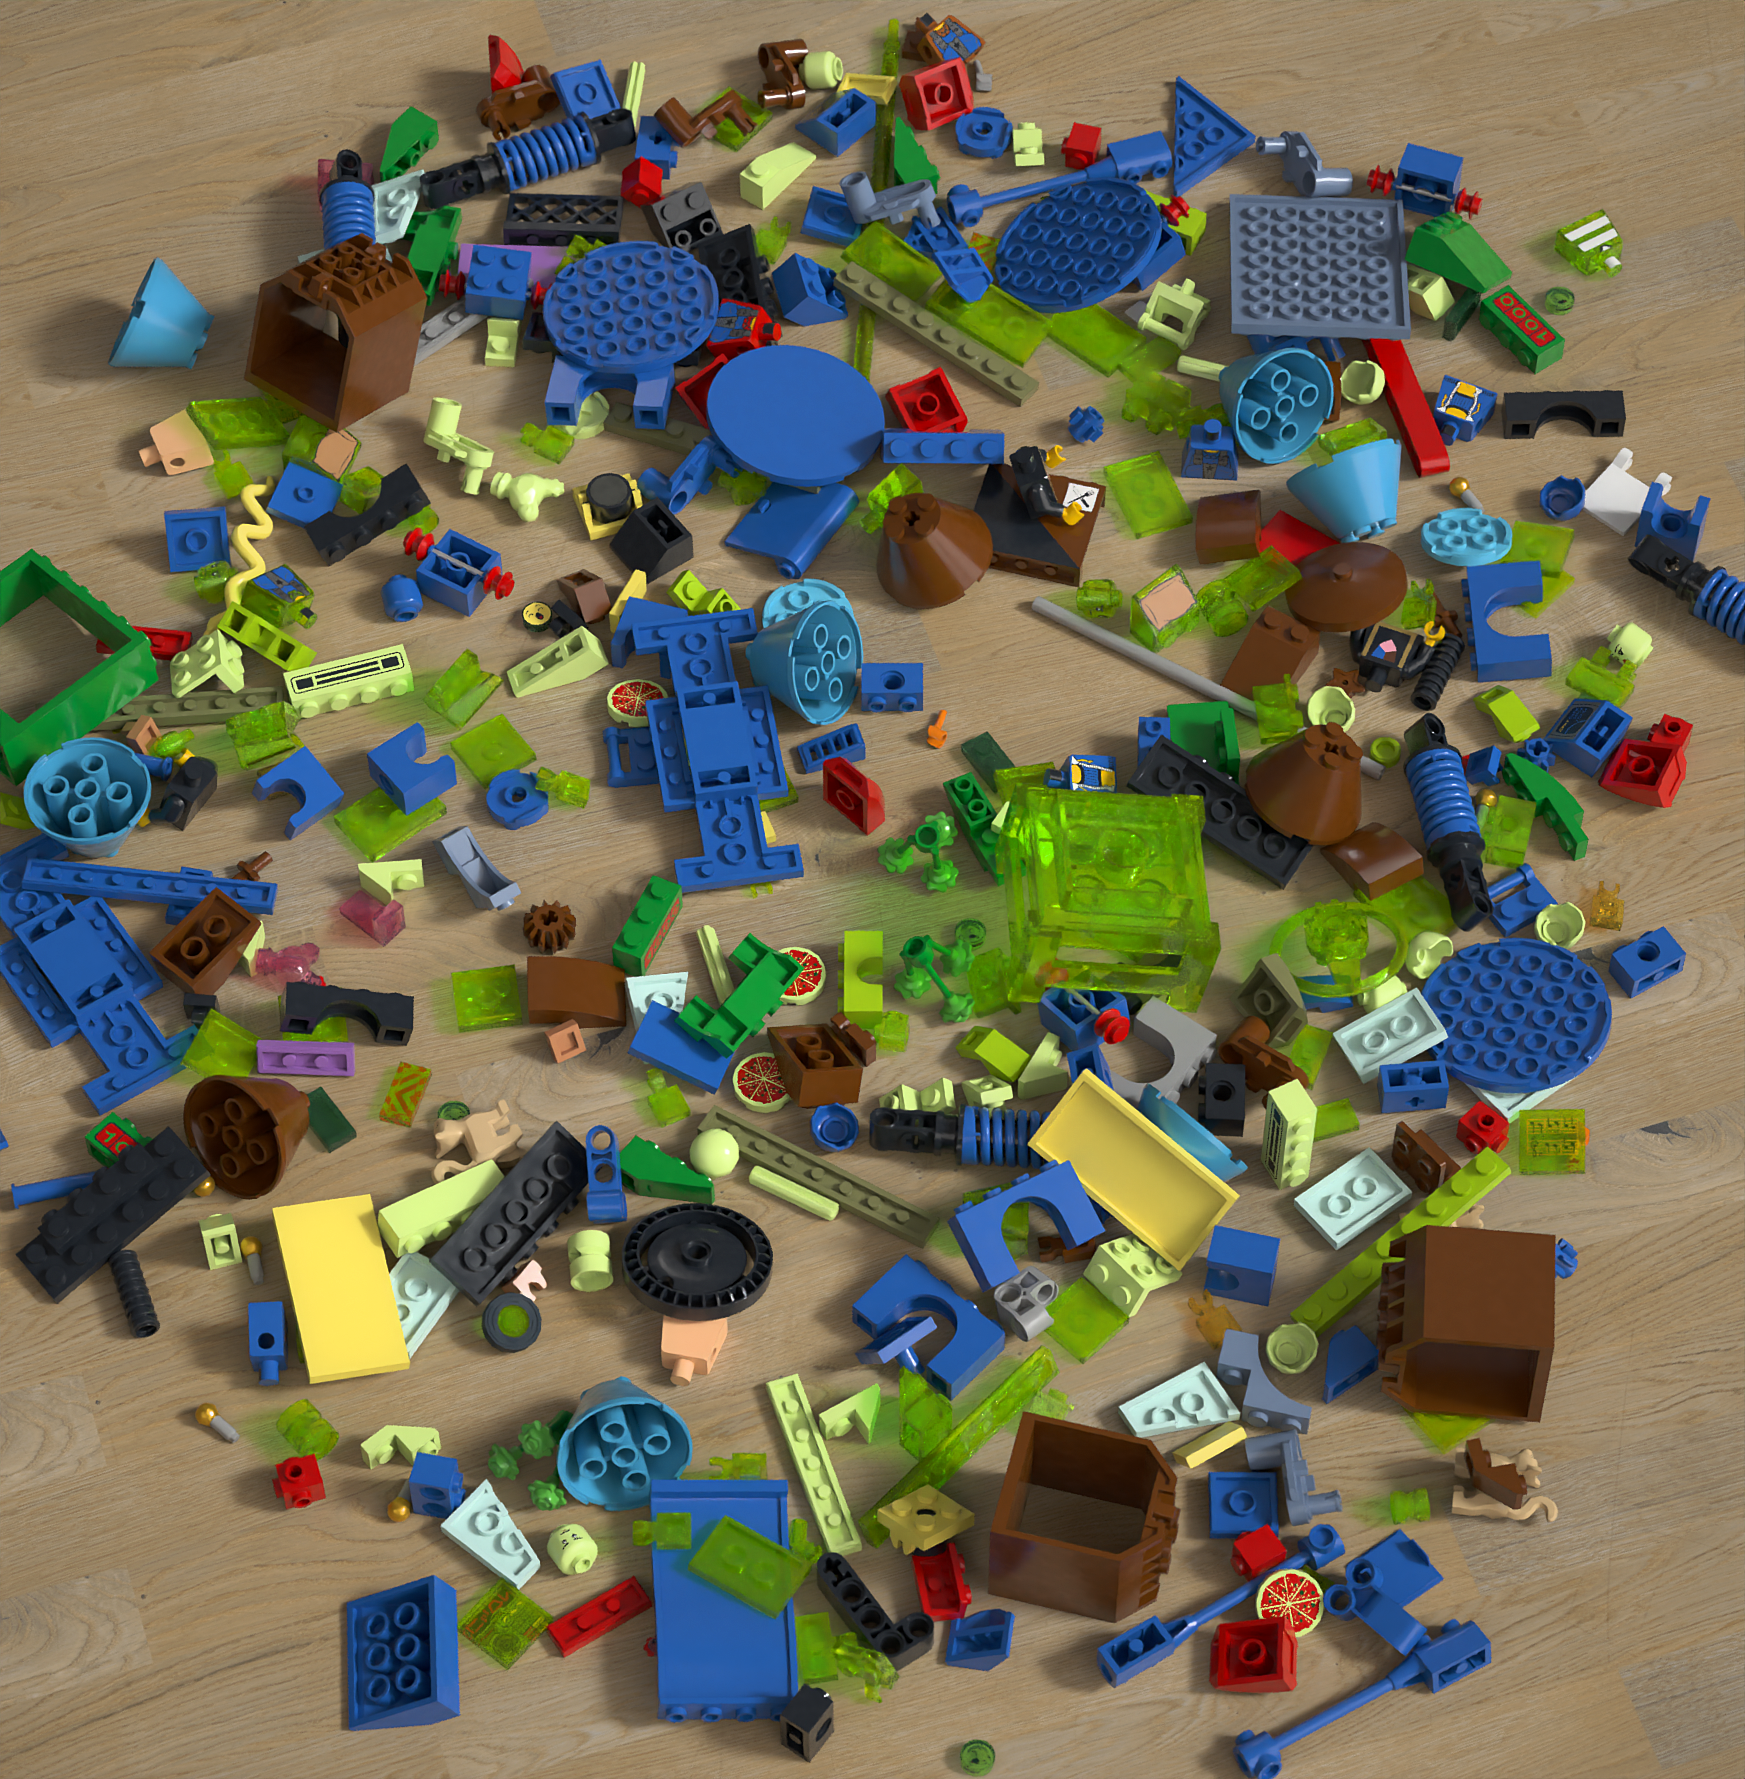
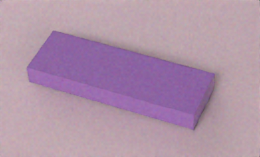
(305, 1057)

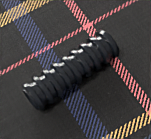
(1437, 672)
(134, 1293)

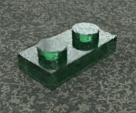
(986, 757)

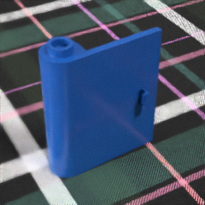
(793, 525)

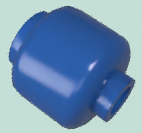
(401, 598)

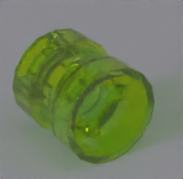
(426, 520)
(1413, 1506)

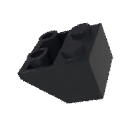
(682, 217)
(652, 541)

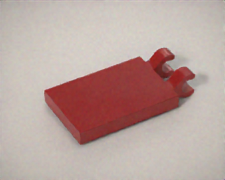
(1293, 538)

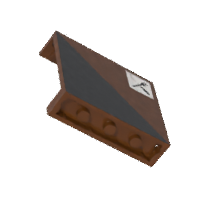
(1042, 546)

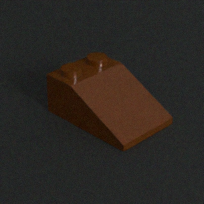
(1272, 648)
(206, 944)
(815, 1065)

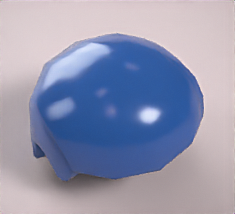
(1563, 498)
(834, 1127)

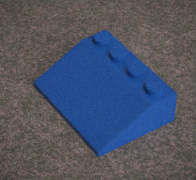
(403, 1656)

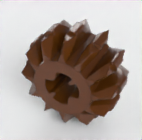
(549, 926)

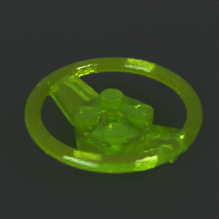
(1339, 939)

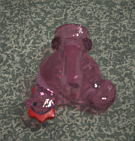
(290, 964)

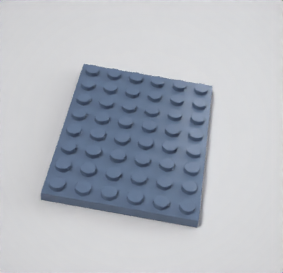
(1318, 267)

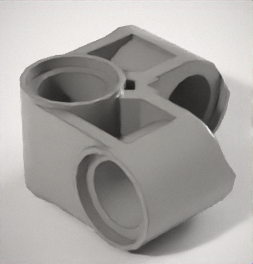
(1023, 1302)

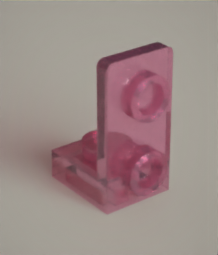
(374, 919)

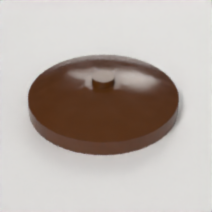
(1347, 587)

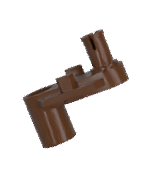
(779, 64)
(519, 103)
(686, 129)
(1263, 1065)

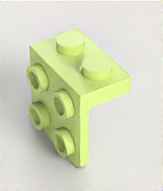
(207, 657)
(1128, 1271)

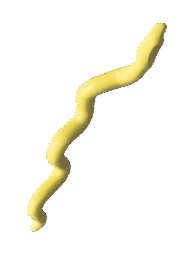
(239, 536)

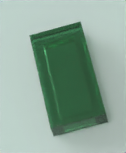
(1461, 313)
(328, 1121)

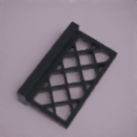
(561, 232)

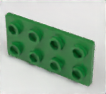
(1207, 731)

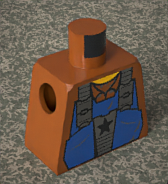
(947, 40)

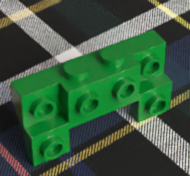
(433, 245)
(758, 994)

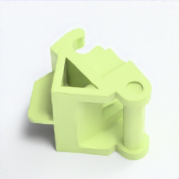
(1180, 303)

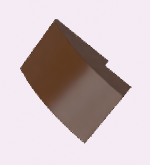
(1228, 527)
(1374, 860)
(575, 990)

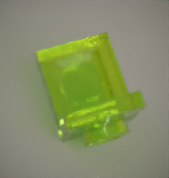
(1051, 1404)

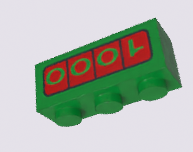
(1521, 329)
(647, 926)
(111, 1137)

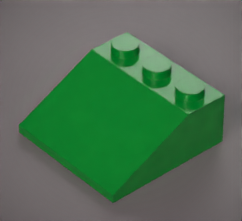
(1457, 253)

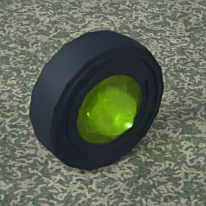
(511, 1322)

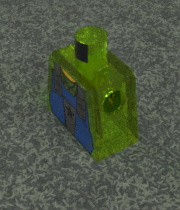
(280, 598)

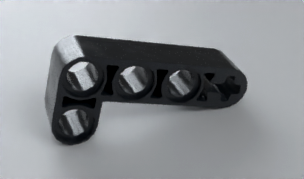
(869, 1610)

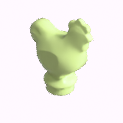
(525, 492)

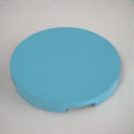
(1466, 537)
(798, 596)

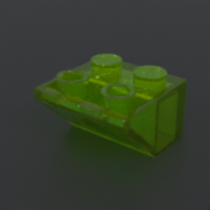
(923, 1415)

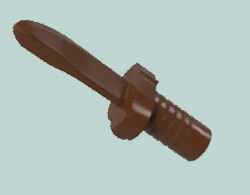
(1446, 619)
(251, 870)

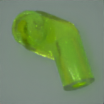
(800, 1545)

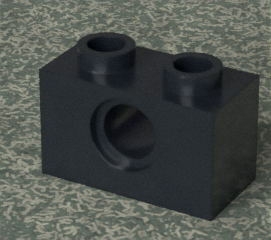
(1224, 1082)
(807, 1722)

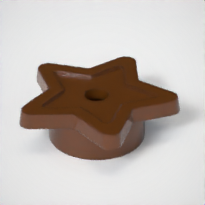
(1351, 678)

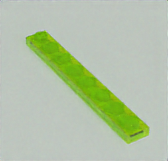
(967, 1437)

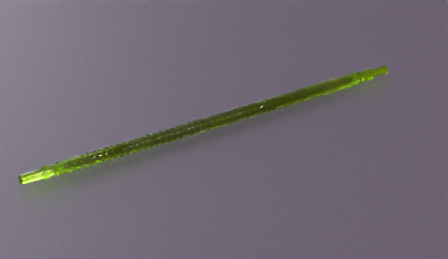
(878, 183)

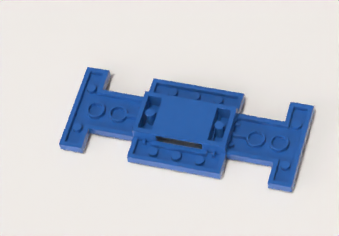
(728, 746)
(93, 971)

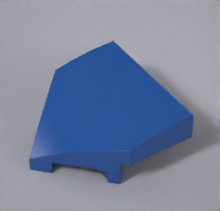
(936, 239)

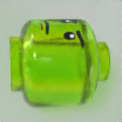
(212, 580)
(1099, 598)

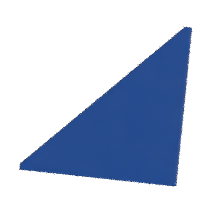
(1203, 137)

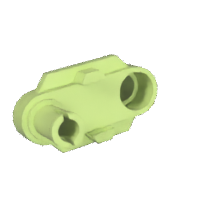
(442, 435)

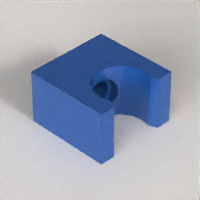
(1673, 527)
(640, 611)
(402, 779)
(308, 783)
(1242, 1265)

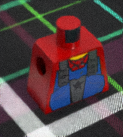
(741, 329)

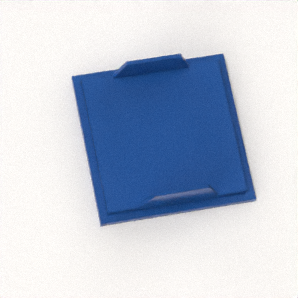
(1404, 1568)

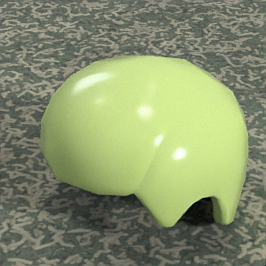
(1362, 382)
(1331, 705)
(1560, 925)
(1426, 953)
(714, 1153)
(1292, 1348)

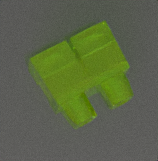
(1155, 401)

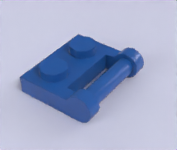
(641, 757)
(1521, 908)

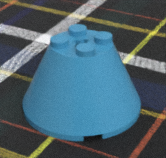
(162, 325)
(1276, 402)
(1355, 491)
(810, 661)
(88, 795)
(1189, 1134)
(621, 1444)

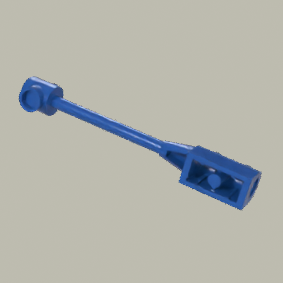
(1124, 160)
(1155, 1641)
(1435, 1662)

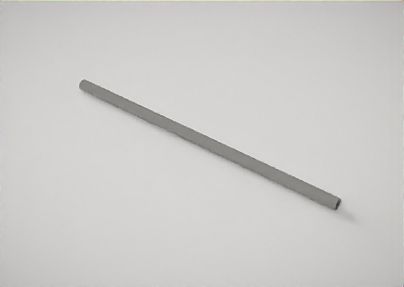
(1165, 667)

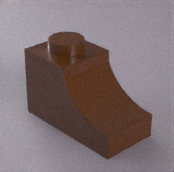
(586, 595)

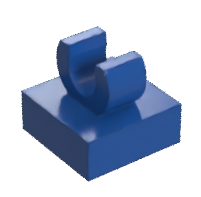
(1484, 766)

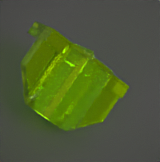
(743, 488)

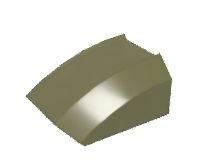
(1274, 998)

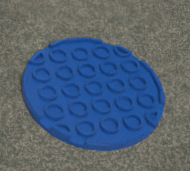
(1078, 245)
(631, 307)
(795, 415)
(1518, 1015)

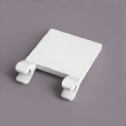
(1619, 497)

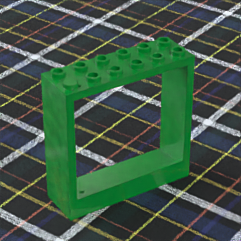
(93, 695)

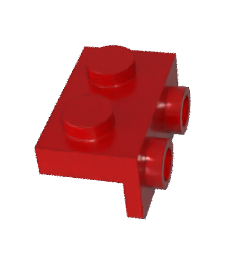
(941, 1584)

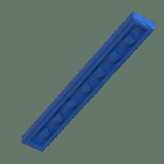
(144, 884)

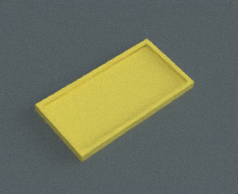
(1134, 1169)
(340, 1289)

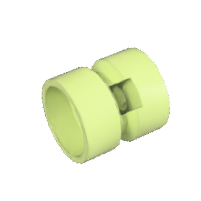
(590, 1260)

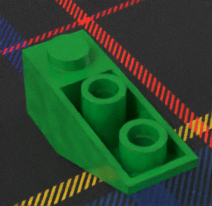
(408, 141)
(911, 159)
(657, 1175)

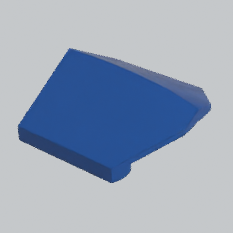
(964, 272)
(980, 1640)

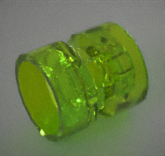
(1222, 608)
(307, 1430)

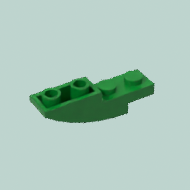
(1552, 801)
(975, 818)

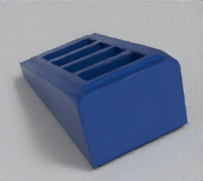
(829, 741)

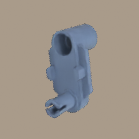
(1305, 167)
(871, 206)
(1285, 1451)

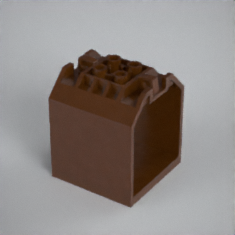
(313, 372)
(1468, 1322)
(1095, 1466)

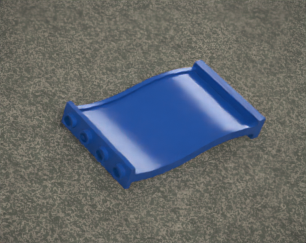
(712, 1648)

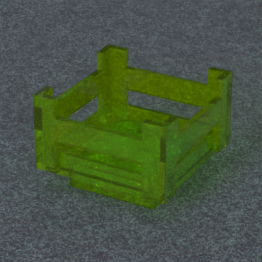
(1106, 878)

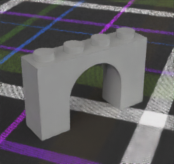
(1180, 1040)

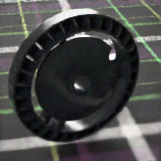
(701, 1257)

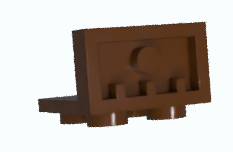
(1422, 1158)

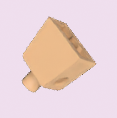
(177, 445)
(691, 1346)

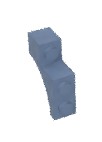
(480, 877)
(1262, 1402)

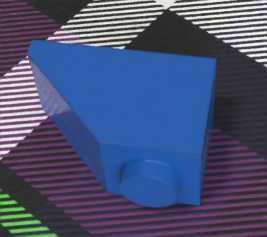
(1348, 1362)

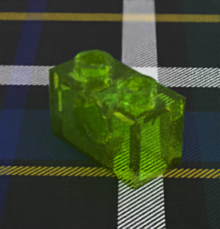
(1511, 816)

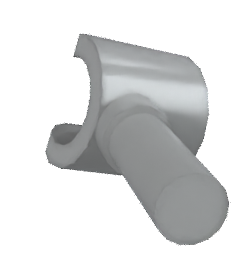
(983, 81)

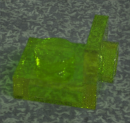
(359, 488)

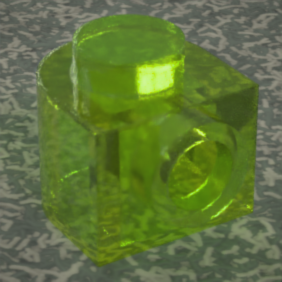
(893, 1032)

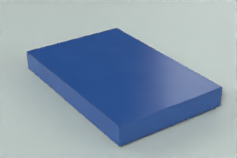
(673, 1050)

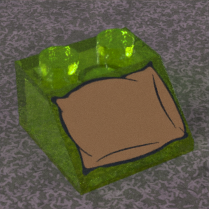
(321, 449)
(1164, 610)

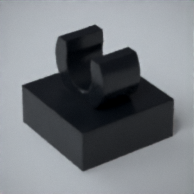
(566, 620)
(198, 1005)

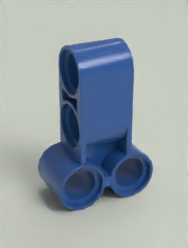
(604, 1200)
(1374, 1607)

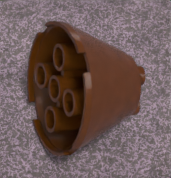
(931, 550)
(1309, 785)
(245, 1130)

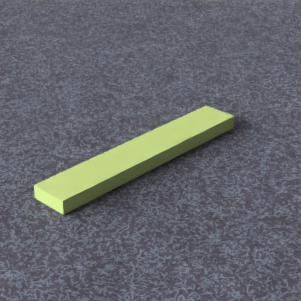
(813, 1465)

